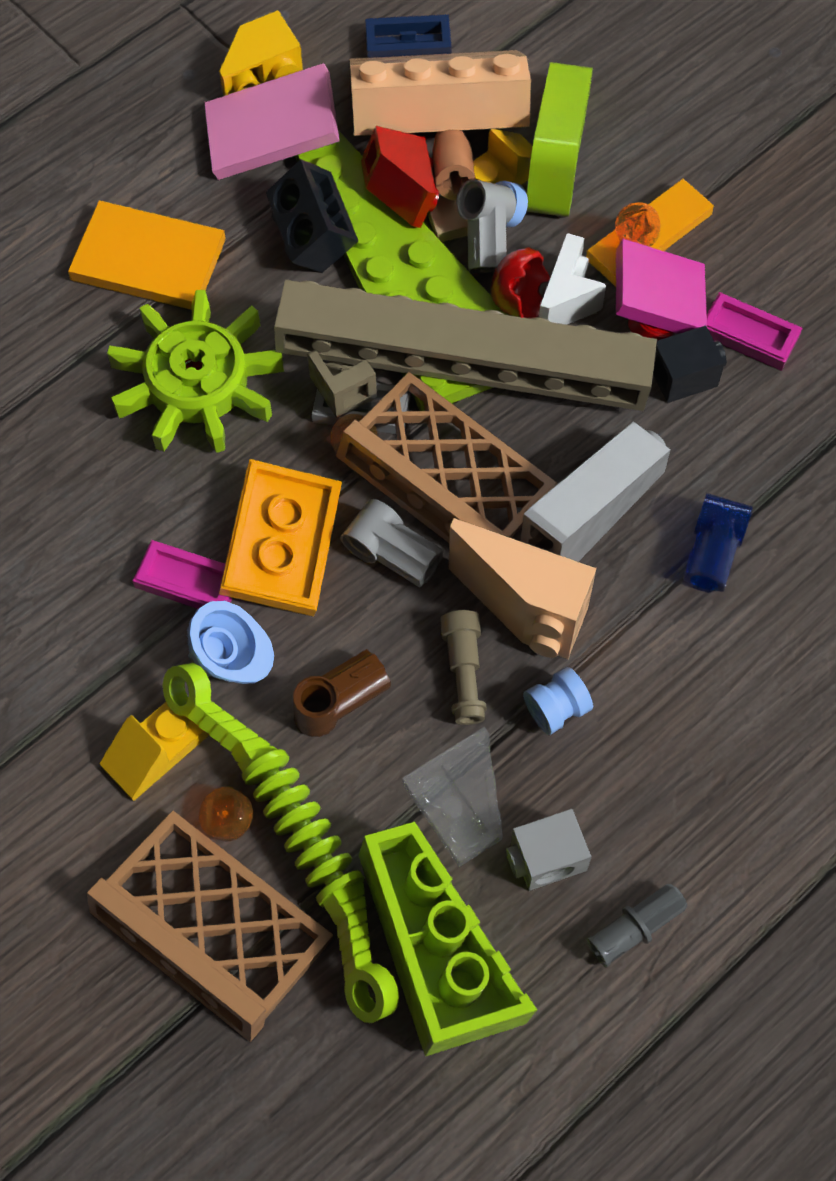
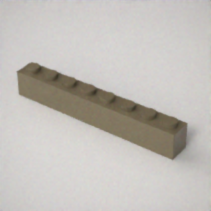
(465, 344)

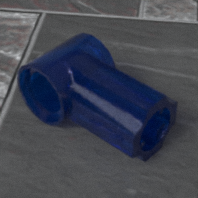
(718, 533)

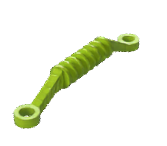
(342, 892)

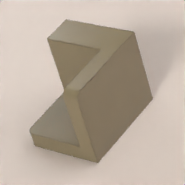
(342, 384)

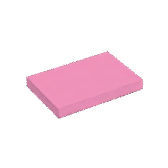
(271, 121)

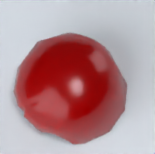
(518, 283)

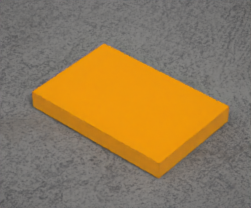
(146, 254)
(281, 538)

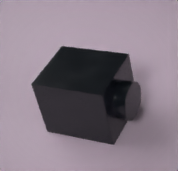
(688, 363)

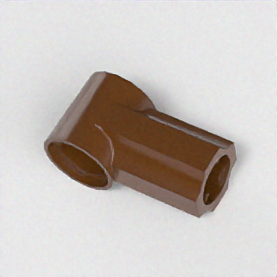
(341, 690)

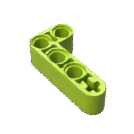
(558, 139)

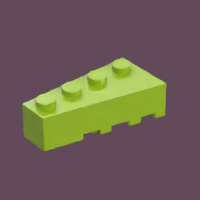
(441, 955)

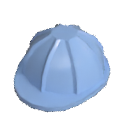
(229, 643)

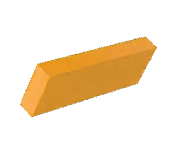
(679, 212)

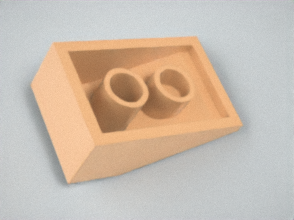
(525, 587)

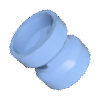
(558, 700)

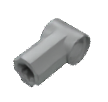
(487, 212)
(382, 537)

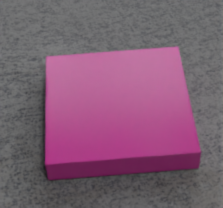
(659, 288)

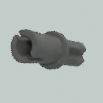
(637, 924)

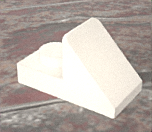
(568, 292)

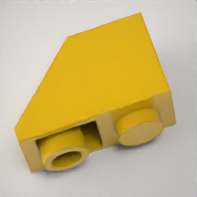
(260, 53)

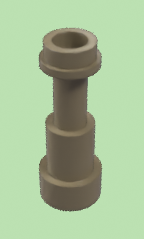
(461, 632)

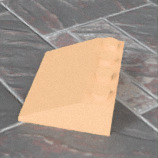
(441, 92)

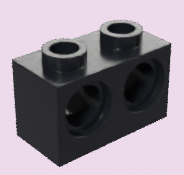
(311, 216)

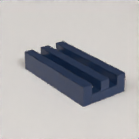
(408, 42)

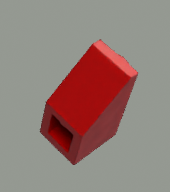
(400, 173)

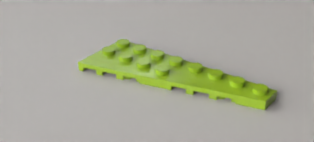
(397, 256)

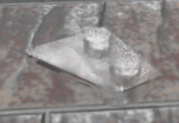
(460, 797)

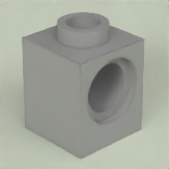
(548, 850)

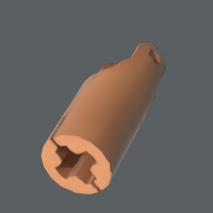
(451, 162)

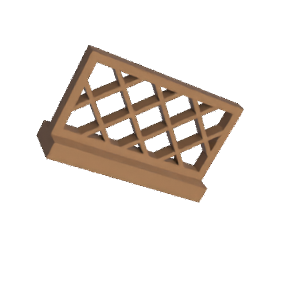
(416, 489)
(183, 960)

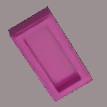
(752, 331)
(180, 575)

